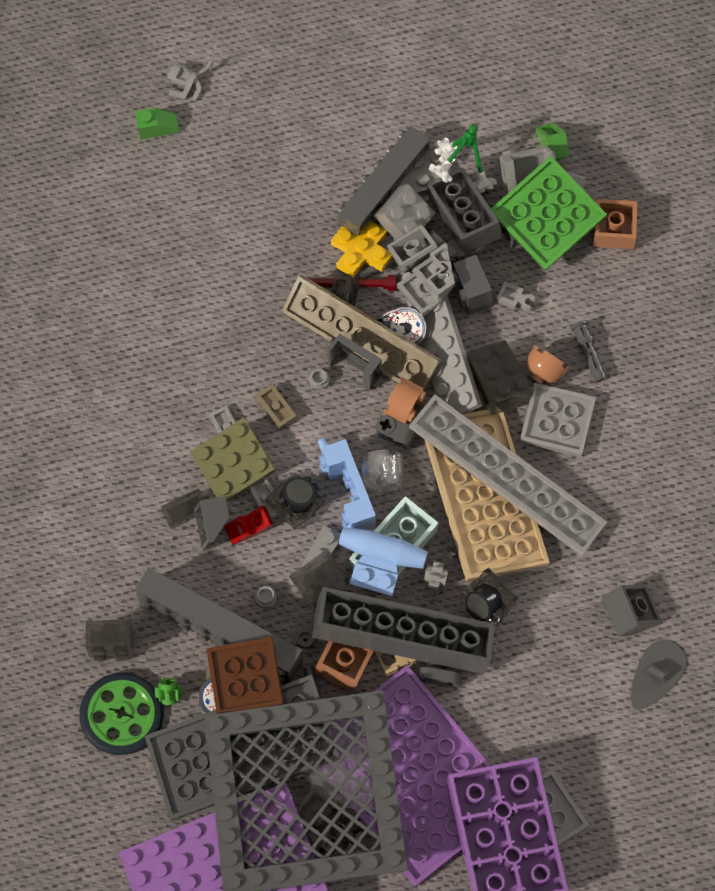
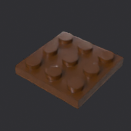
(245, 675)

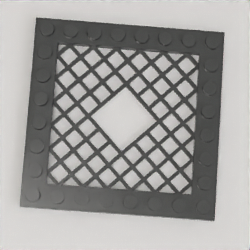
(318, 871)

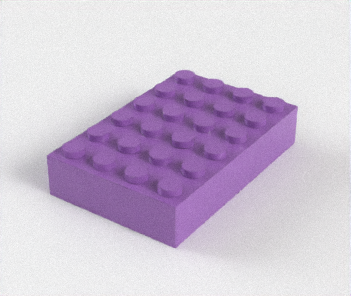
(506, 828)

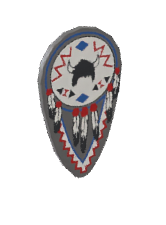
(406, 322)

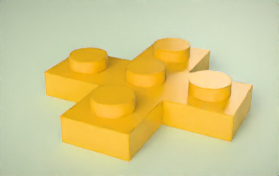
(362, 249)

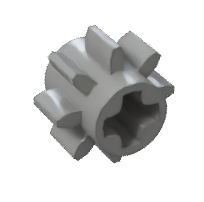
(436, 575)

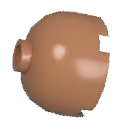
(545, 366)

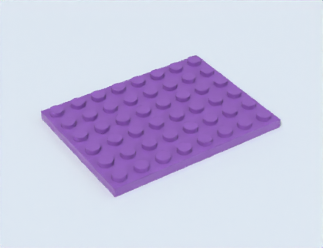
(424, 752)
(190, 854)

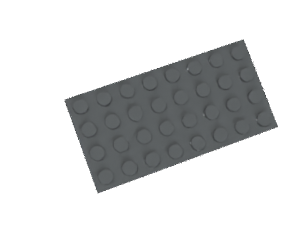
(183, 756)

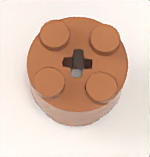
(404, 401)

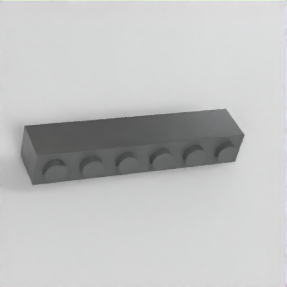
(383, 180)

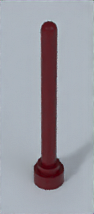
(387, 283)

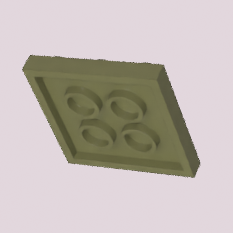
(233, 460)

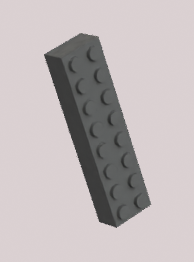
(210, 619)
(403, 630)

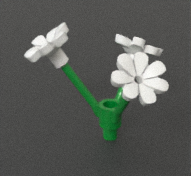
(448, 156)

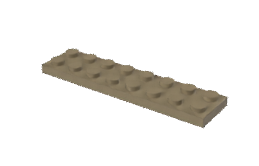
(331, 315)

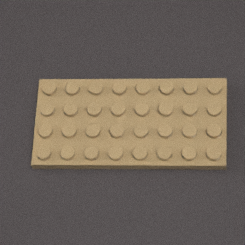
(482, 522)

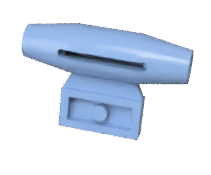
(379, 558)

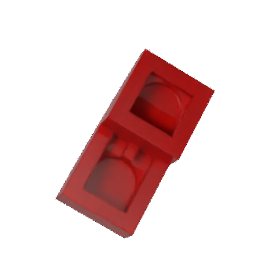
(249, 526)

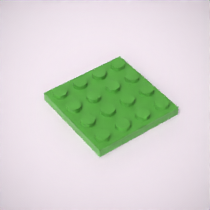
(548, 213)

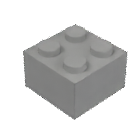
(403, 212)

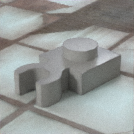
(512, 295)

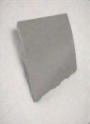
(429, 282)

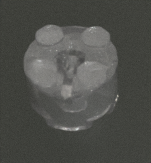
(382, 471)

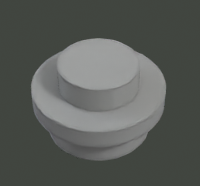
(318, 379)
(265, 596)

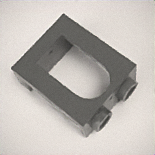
(371, 370)

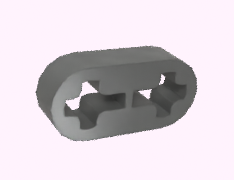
(439, 677)

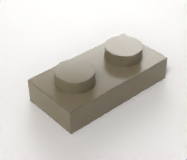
(276, 406)

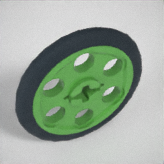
(97, 732)

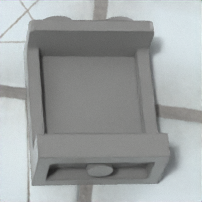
(519, 165)

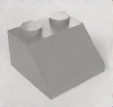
(412, 248)

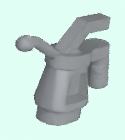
(184, 77)

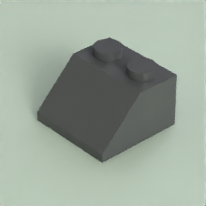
(210, 518)
(631, 609)

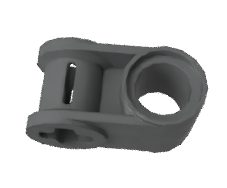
(397, 433)

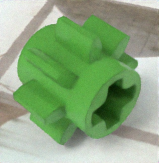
(168, 691)

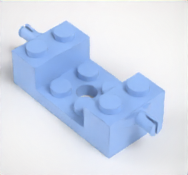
(338, 462)

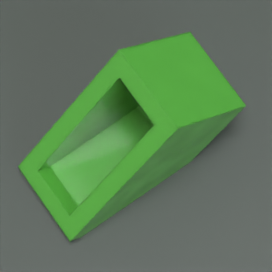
(156, 122)
(554, 139)

